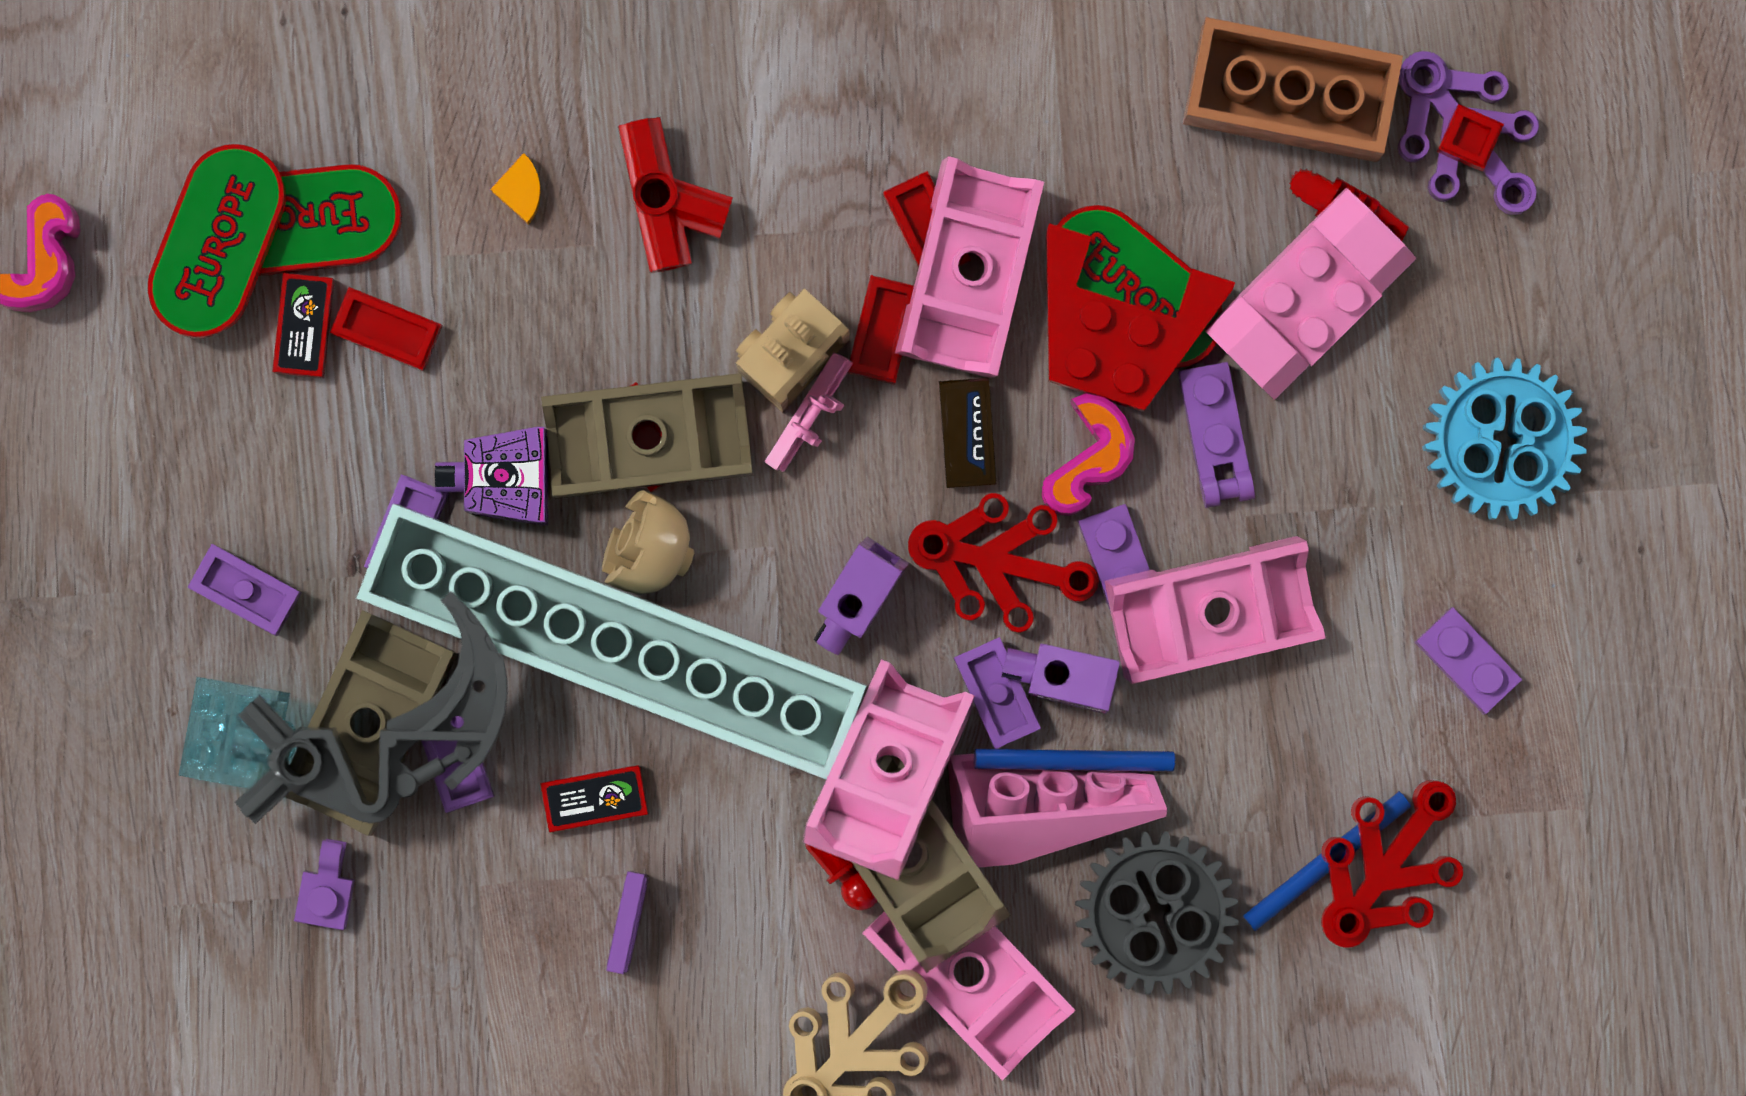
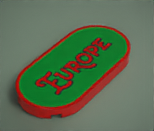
(333, 219)
(216, 241)
(1133, 268)

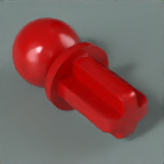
(853, 889)

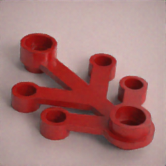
(994, 559)
(1384, 870)

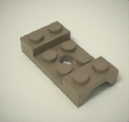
(700, 440)
(379, 671)
(941, 899)

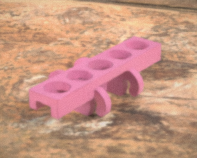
(817, 399)

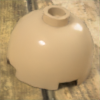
(649, 546)

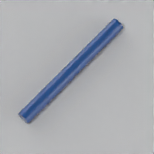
(1074, 760)
(1318, 868)

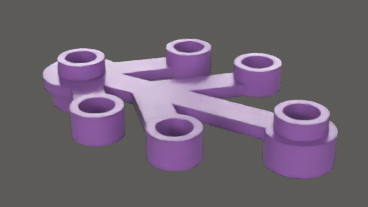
(1445, 104)

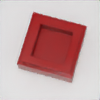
(1470, 137)

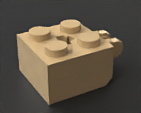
(791, 348)

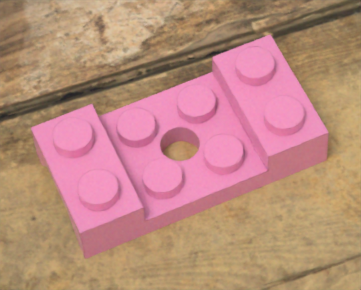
(959, 319)
(1163, 618)
(875, 813)
(998, 1015)

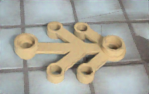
(848, 1051)

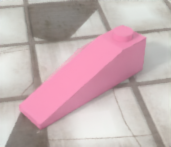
(1032, 813)

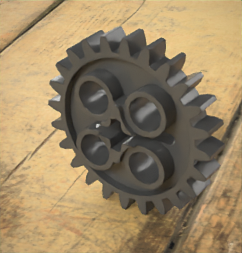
(1198, 893)

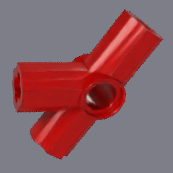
(687, 206)

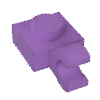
(325, 895)

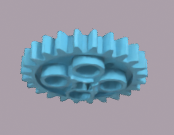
(1548, 448)

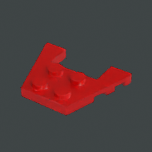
(1113, 345)

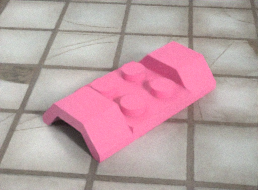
(1311, 294)

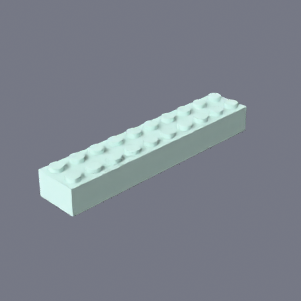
(614, 641)

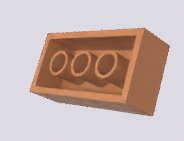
(1292, 89)

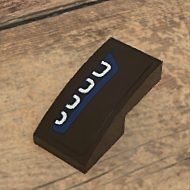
(967, 432)

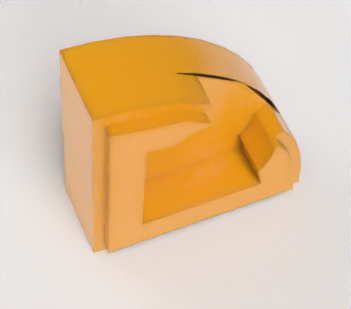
(520, 189)

